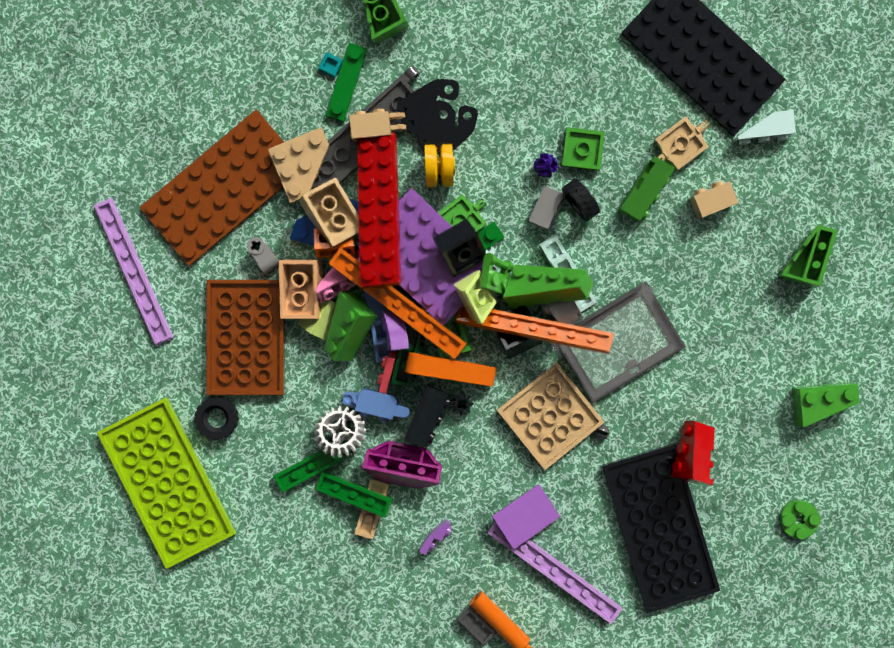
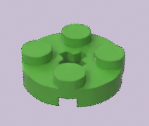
(810, 520)

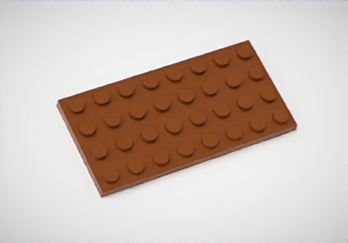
(217, 189)

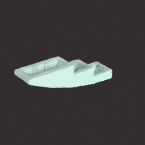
(560, 258)

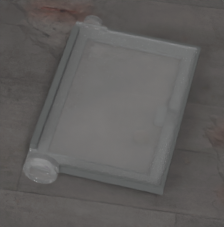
(639, 342)

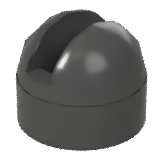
(603, 428)

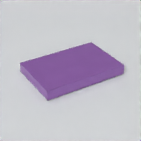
(525, 516)

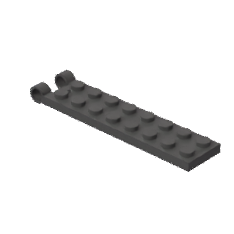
(343, 152)

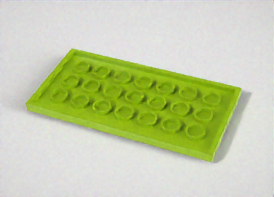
(166, 482)

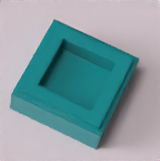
(330, 65)

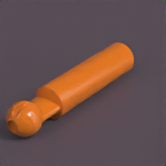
(499, 621)

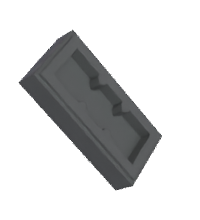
(476, 625)

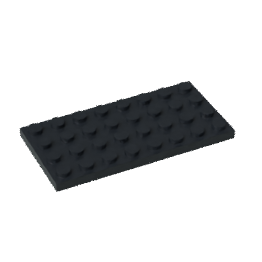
(704, 59)
(660, 529)

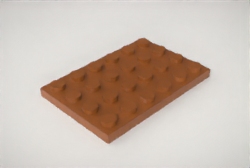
(244, 338)

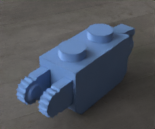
(375, 403)

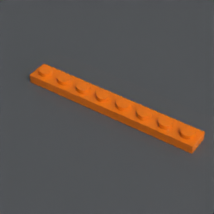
(401, 306)
(541, 330)

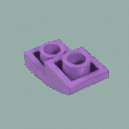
(395, 330)
(440, 531)

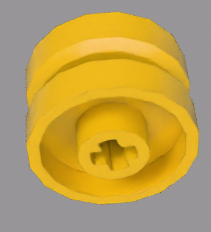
(439, 165)

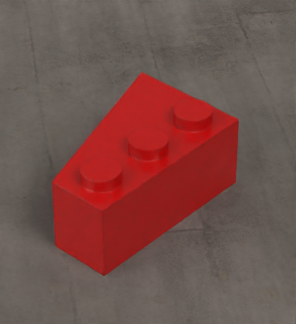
(694, 453)

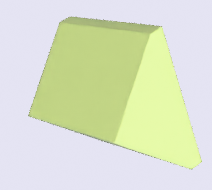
(475, 299)
(320, 326)

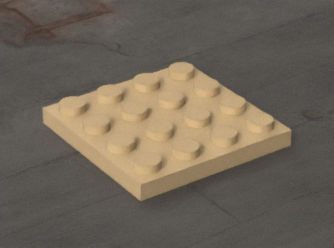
(550, 416)

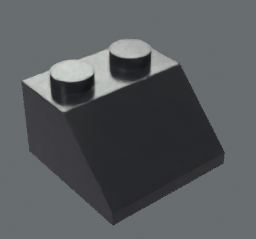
(460, 247)
(516, 344)

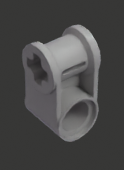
(264, 257)

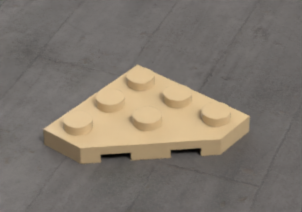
(300, 162)

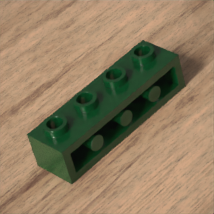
(399, 375)

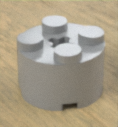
(563, 312)

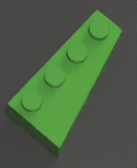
(384, 19)
(546, 285)

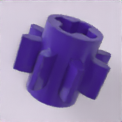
(545, 165)

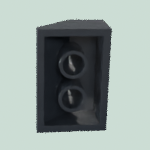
(427, 416)

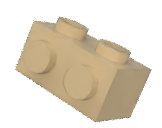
(713, 200)

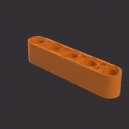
(450, 369)

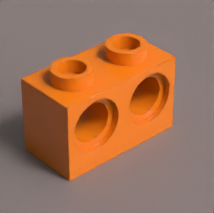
(325, 250)

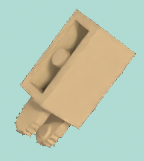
(374, 124)

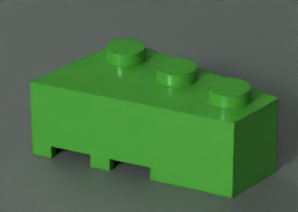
(646, 189)
(811, 258)
(348, 326)
(822, 401)

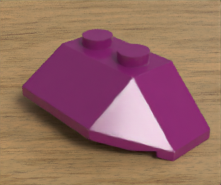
(402, 465)

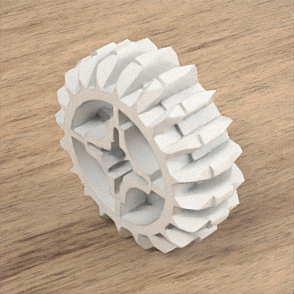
(353, 437)

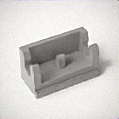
(546, 208)

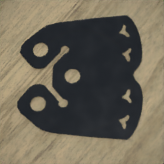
(425, 112)

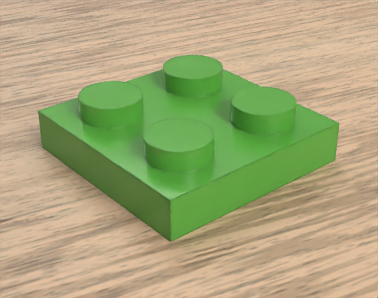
(583, 149)

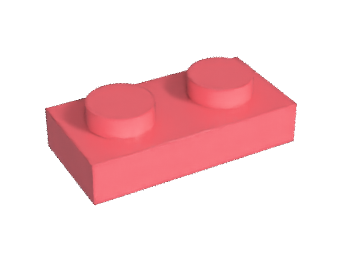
(385, 378)

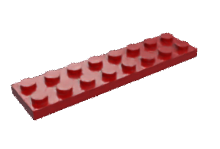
(378, 212)

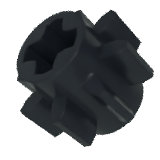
(467, 403)

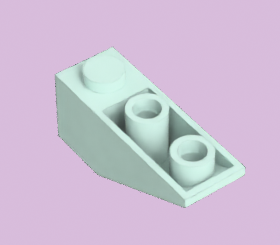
(777, 125)

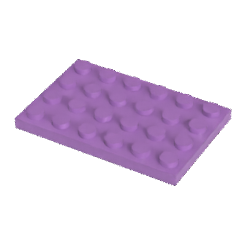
(422, 266)

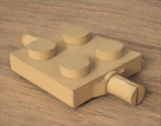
(681, 143)

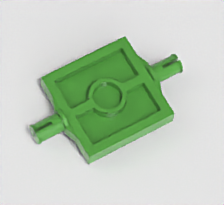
(462, 209)

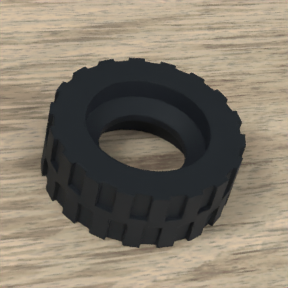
(581, 199)
(203, 425)

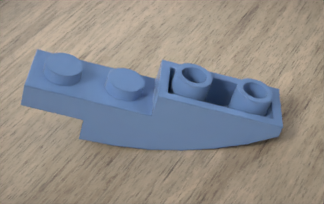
(378, 336)

